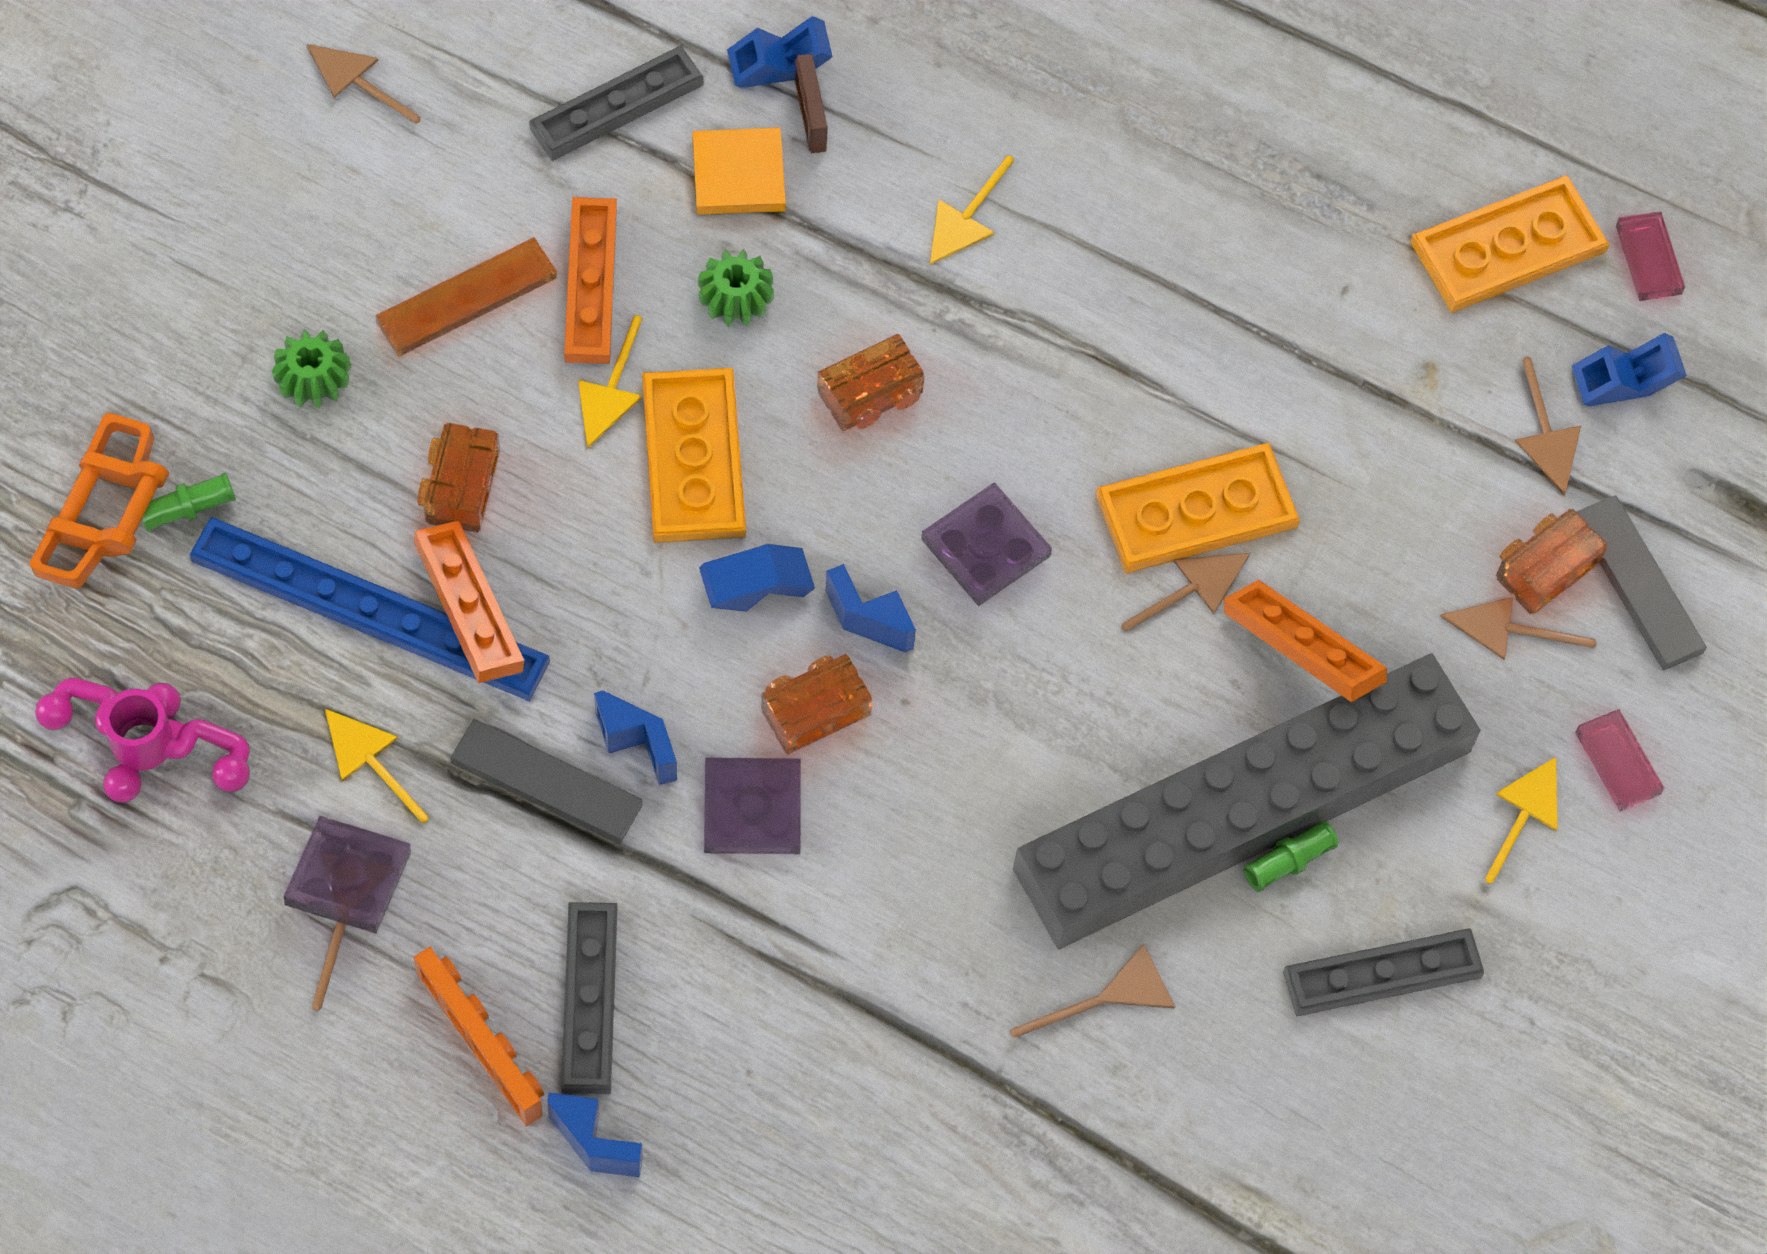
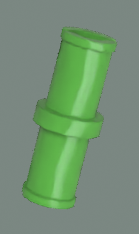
(188, 501)
(1290, 856)

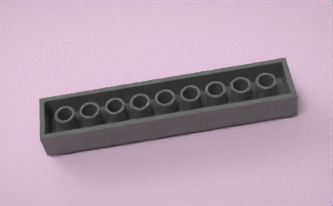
(1243, 801)

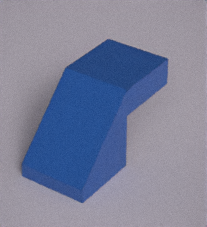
(769, 59)
(1622, 376)
(749, 576)
(878, 619)
(628, 726)
(578, 1123)

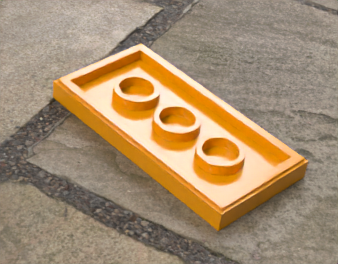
(1509, 243)
(693, 455)
(1197, 507)

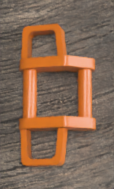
(109, 542)

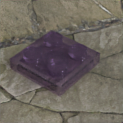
(986, 544)
(752, 806)
(347, 874)

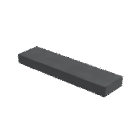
(616, 103)
(1643, 586)
(546, 781)
(1383, 972)
(589, 998)

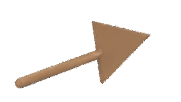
(345, 68)
(1553, 449)
(1207, 576)
(1491, 624)

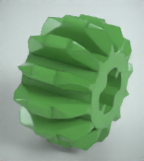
(722, 299)
(311, 368)

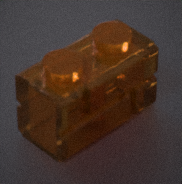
(871, 383)
(460, 476)
(1550, 560)
(815, 702)

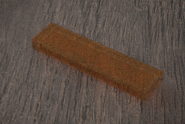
(466, 296)

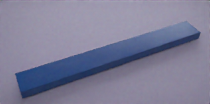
(349, 601)

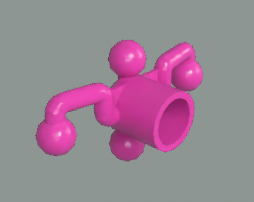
(167, 740)

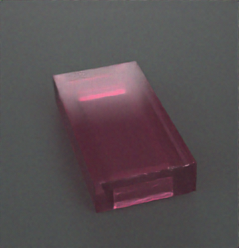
(1650, 256)
(1619, 760)

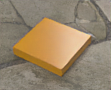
(738, 171)

